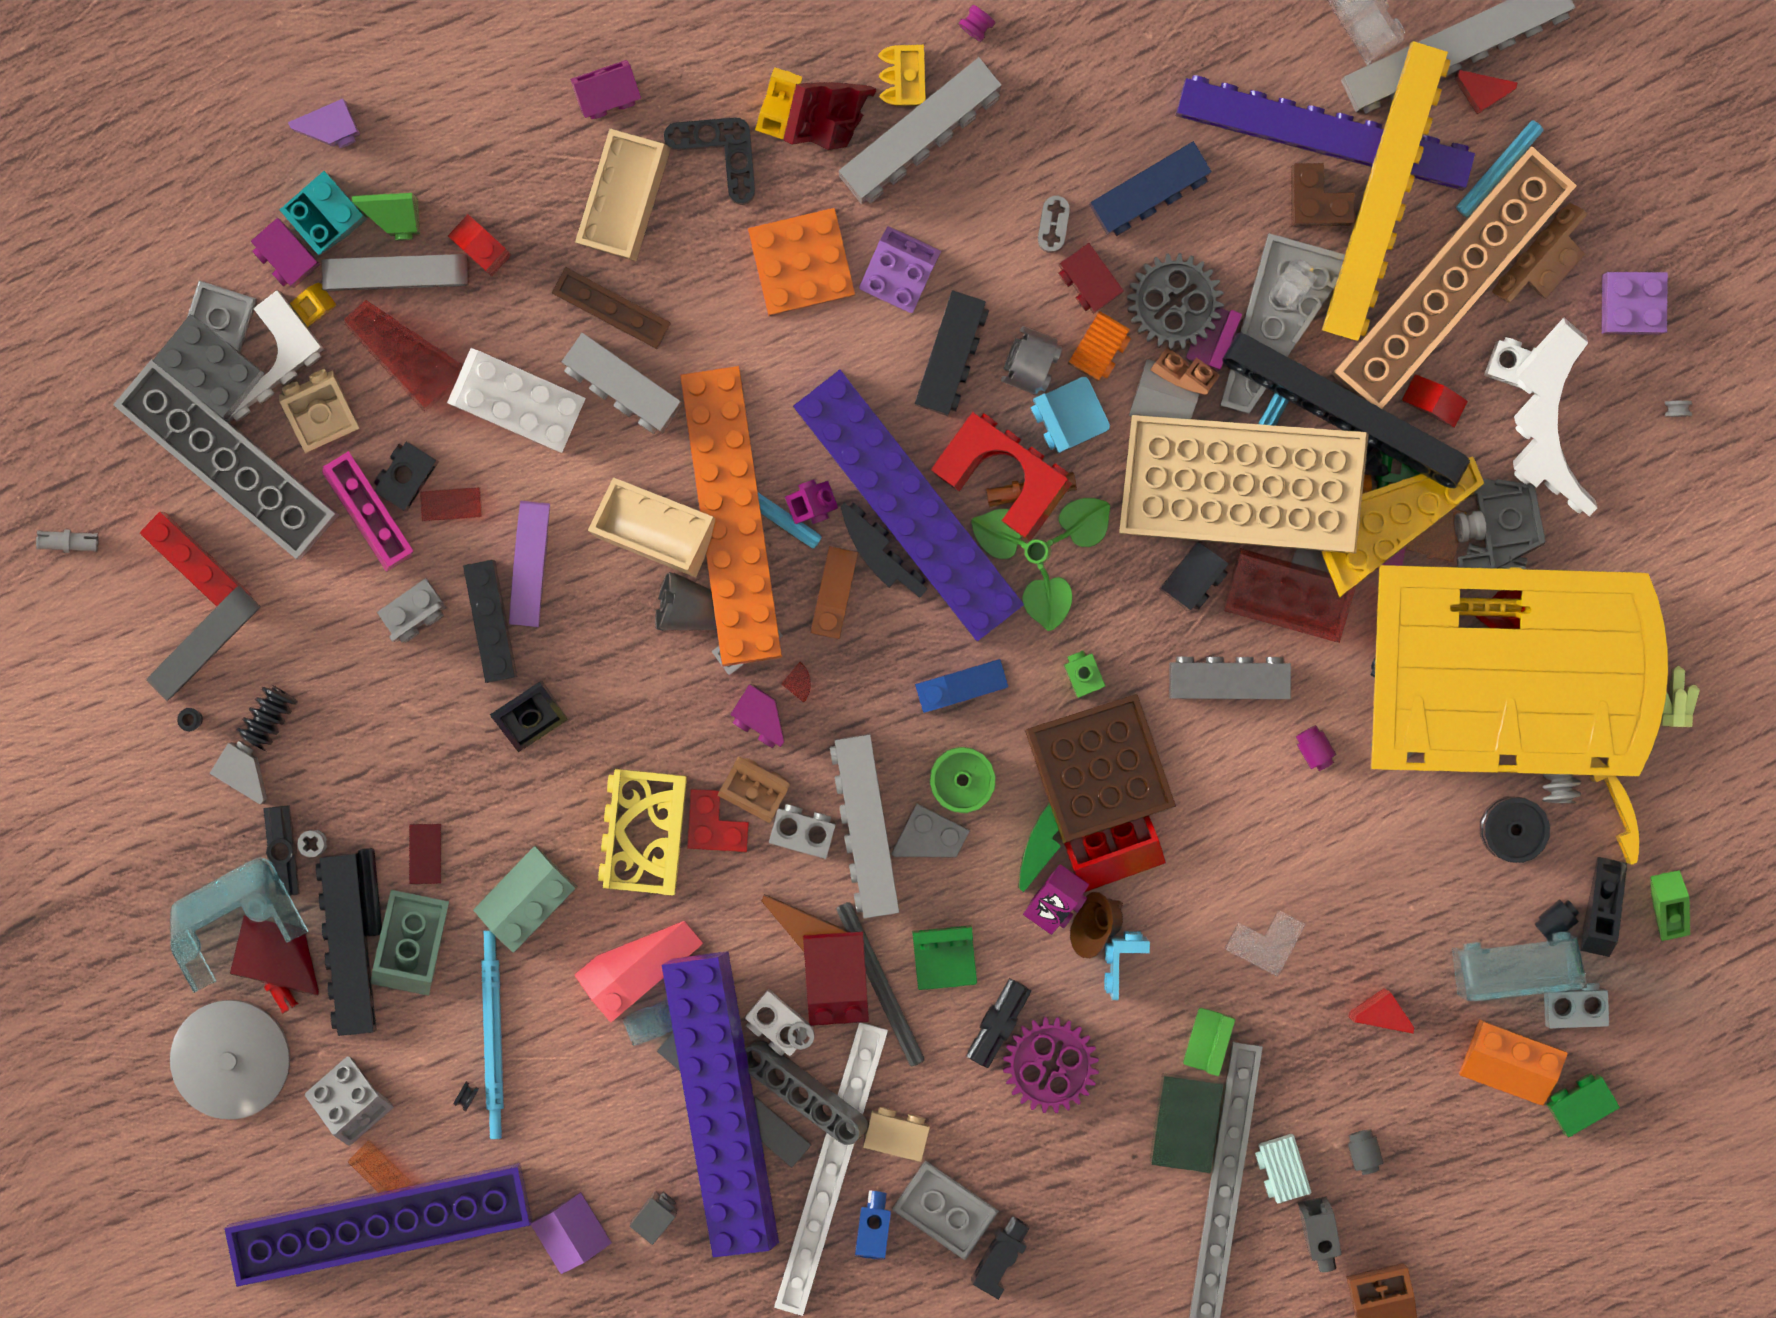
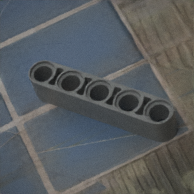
(203, 643)
(817, 1093)

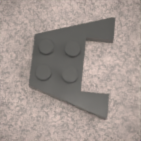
(1511, 523)

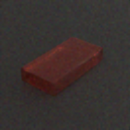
(451, 504)

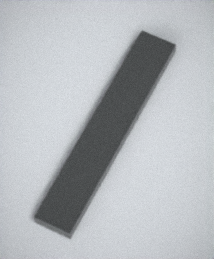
(773, 1130)

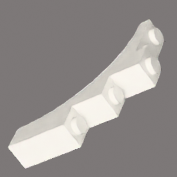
(1545, 375)

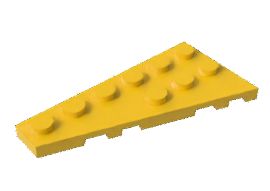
(1393, 519)

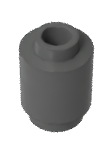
(1365, 1151)

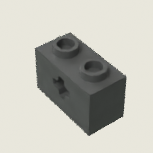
(654, 1217)

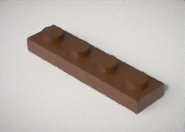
(611, 308)

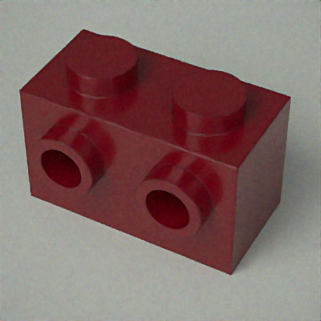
(1090, 279)

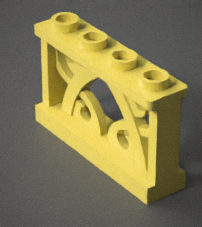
(665, 867)

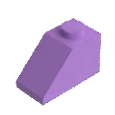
(329, 125)

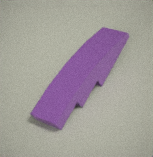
(529, 563)

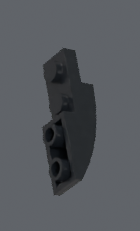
(870, 542)

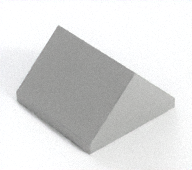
(1161, 398)

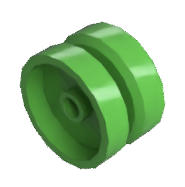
(965, 797)

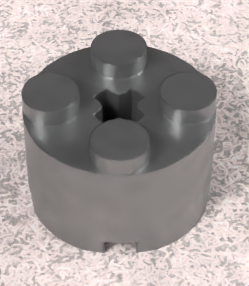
(1031, 360)

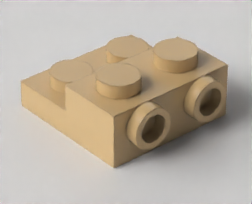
(318, 410)

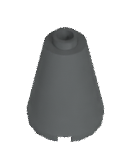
(684, 605)

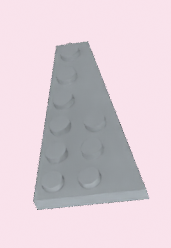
(1273, 322)

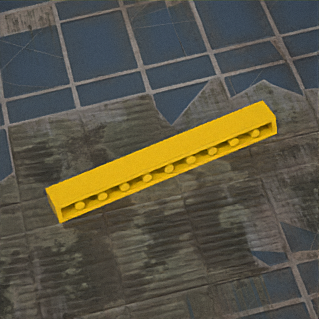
(1385, 191)

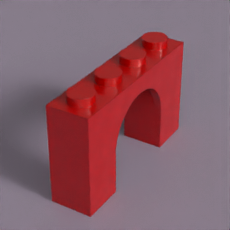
(981, 440)

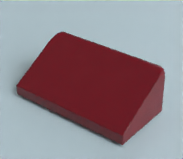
(424, 853)

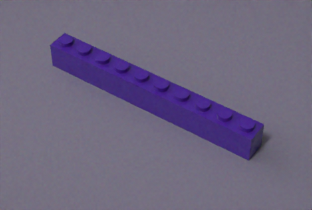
(1314, 130)

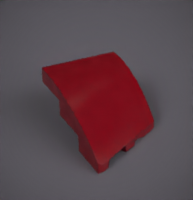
(826, 113)
(267, 957)

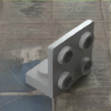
(412, 610)
(347, 1102)

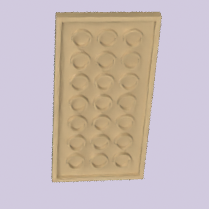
(1244, 483)

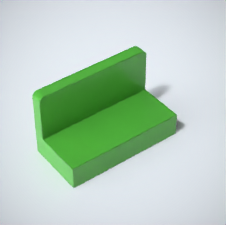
(1209, 1041)

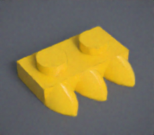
(906, 75)

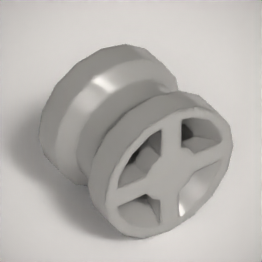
(1470, 526)

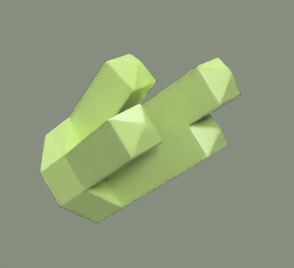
(1679, 703)

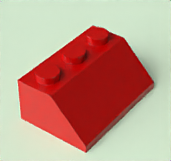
(1115, 853)

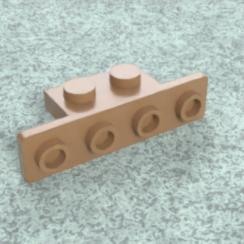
(1547, 259)

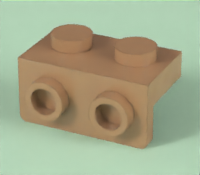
(754, 789)

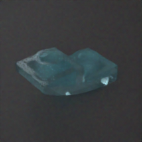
(648, 1023)

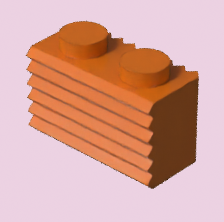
(1099, 347)

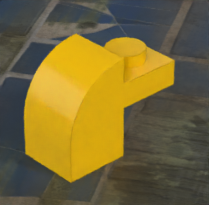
(777, 103)

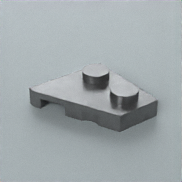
(929, 836)

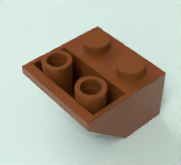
(1383, 1293)

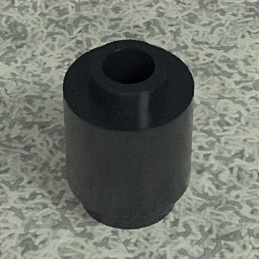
(1557, 919)

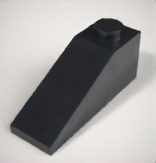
(1604, 908)

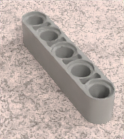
(394, 272)

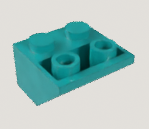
(323, 213)

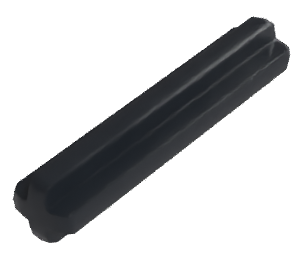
(370, 892)

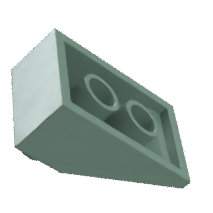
(409, 942)

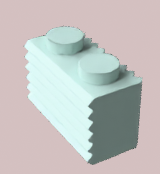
(1283, 1168)

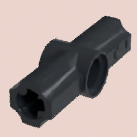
(279, 830)
(998, 1023)

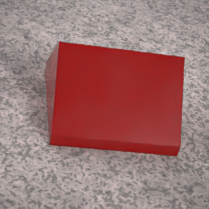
(1382, 1011)

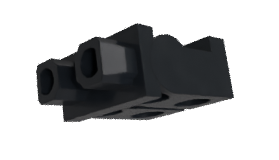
(999, 1256)

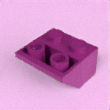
(761, 714)

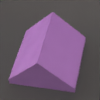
(571, 1233)

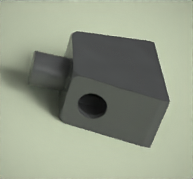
(1320, 1232)

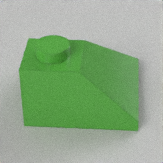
(392, 212)

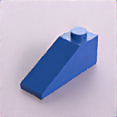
(961, 685)

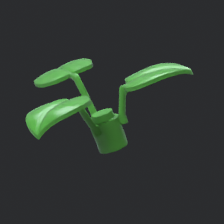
(1048, 599)

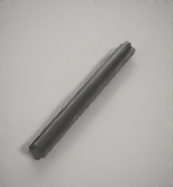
(882, 989)

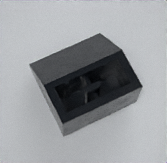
(1194, 577)

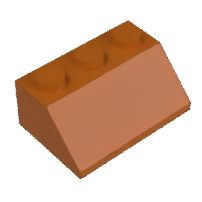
(1513, 1063)

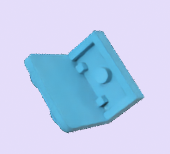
(1070, 415)
(1128, 943)

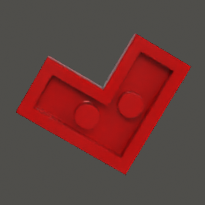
(707, 830)

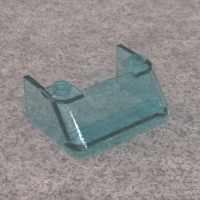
(251, 886)
(1519, 969)

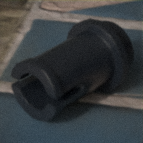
(182, 719)

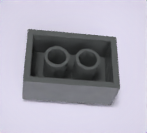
(208, 367)

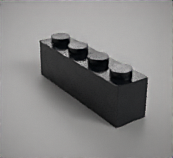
(950, 352)
(490, 621)

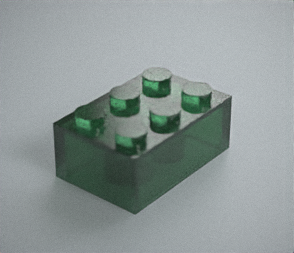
(1186, 1122)

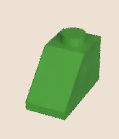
(1671, 905)

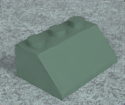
(524, 899)

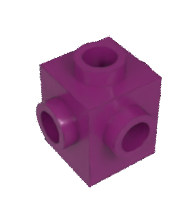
(811, 502)

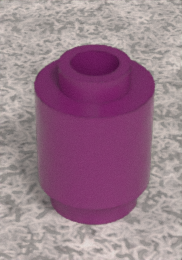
(1315, 748)

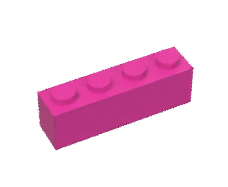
(367, 511)

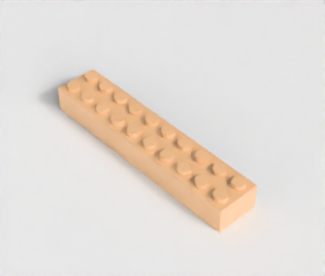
(1454, 279)

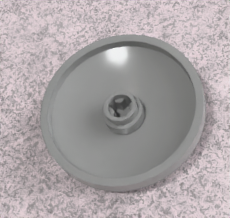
(230, 1059)

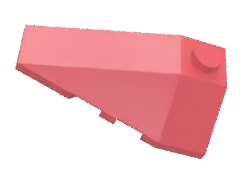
(628, 972)

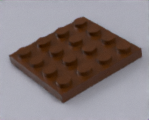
(1100, 768)

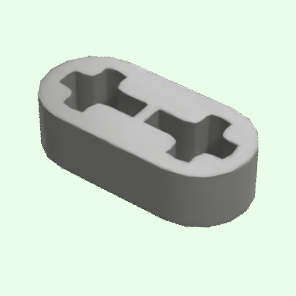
(1061, 224)

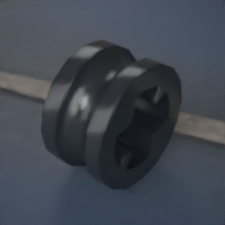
(466, 1096)

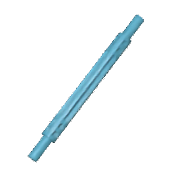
(492, 1035)

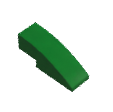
(1038, 848)

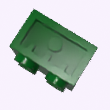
(944, 957)

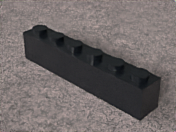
(347, 945)

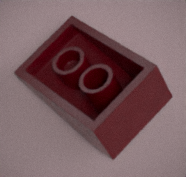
(836, 978)

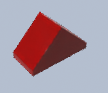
(1483, 90)
(1435, 400)

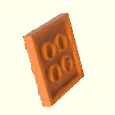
(801, 261)

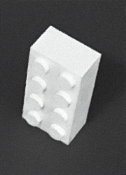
(516, 400)

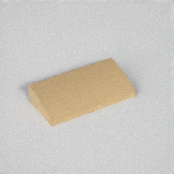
(623, 194)
(653, 527)

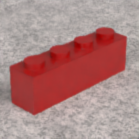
(189, 558)

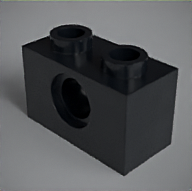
(405, 493)

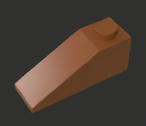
(834, 592)
(797, 921)

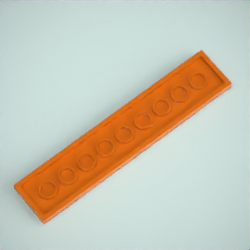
(730, 494)

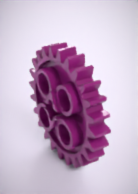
(1025, 1054)

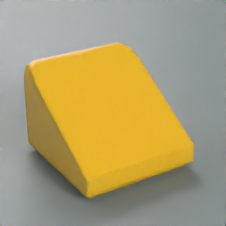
(313, 304)

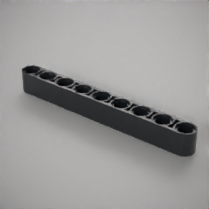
(1345, 410)

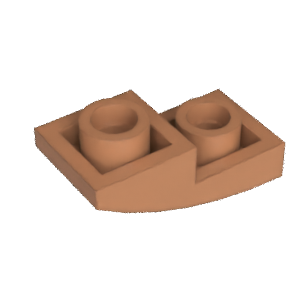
(1192, 377)

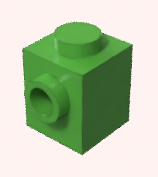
(1083, 673)

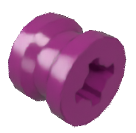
(976, 23)

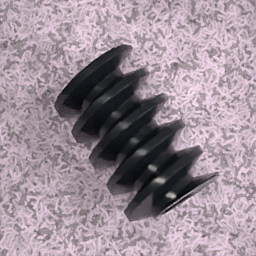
(266, 716)

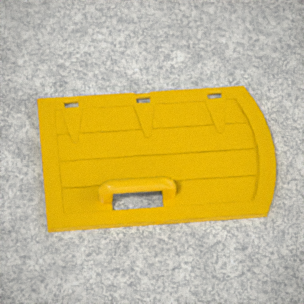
(1561, 689)

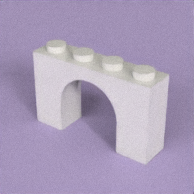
(295, 348)

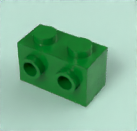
(1582, 1104)

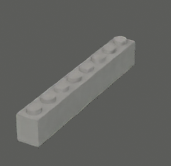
(1462, 41)

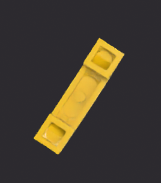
(1627, 840)

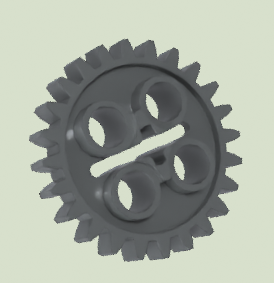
(1157, 281)

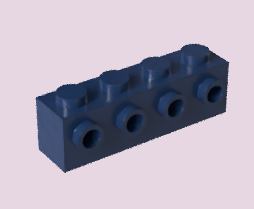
(1150, 188)

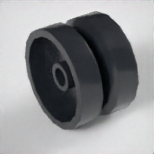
(1497, 824)

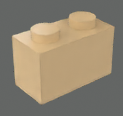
(897, 1134)

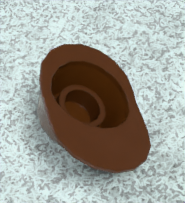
(1095, 924)

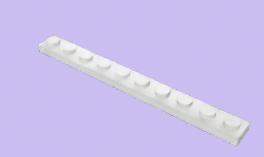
(829, 1174)

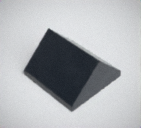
(529, 716)

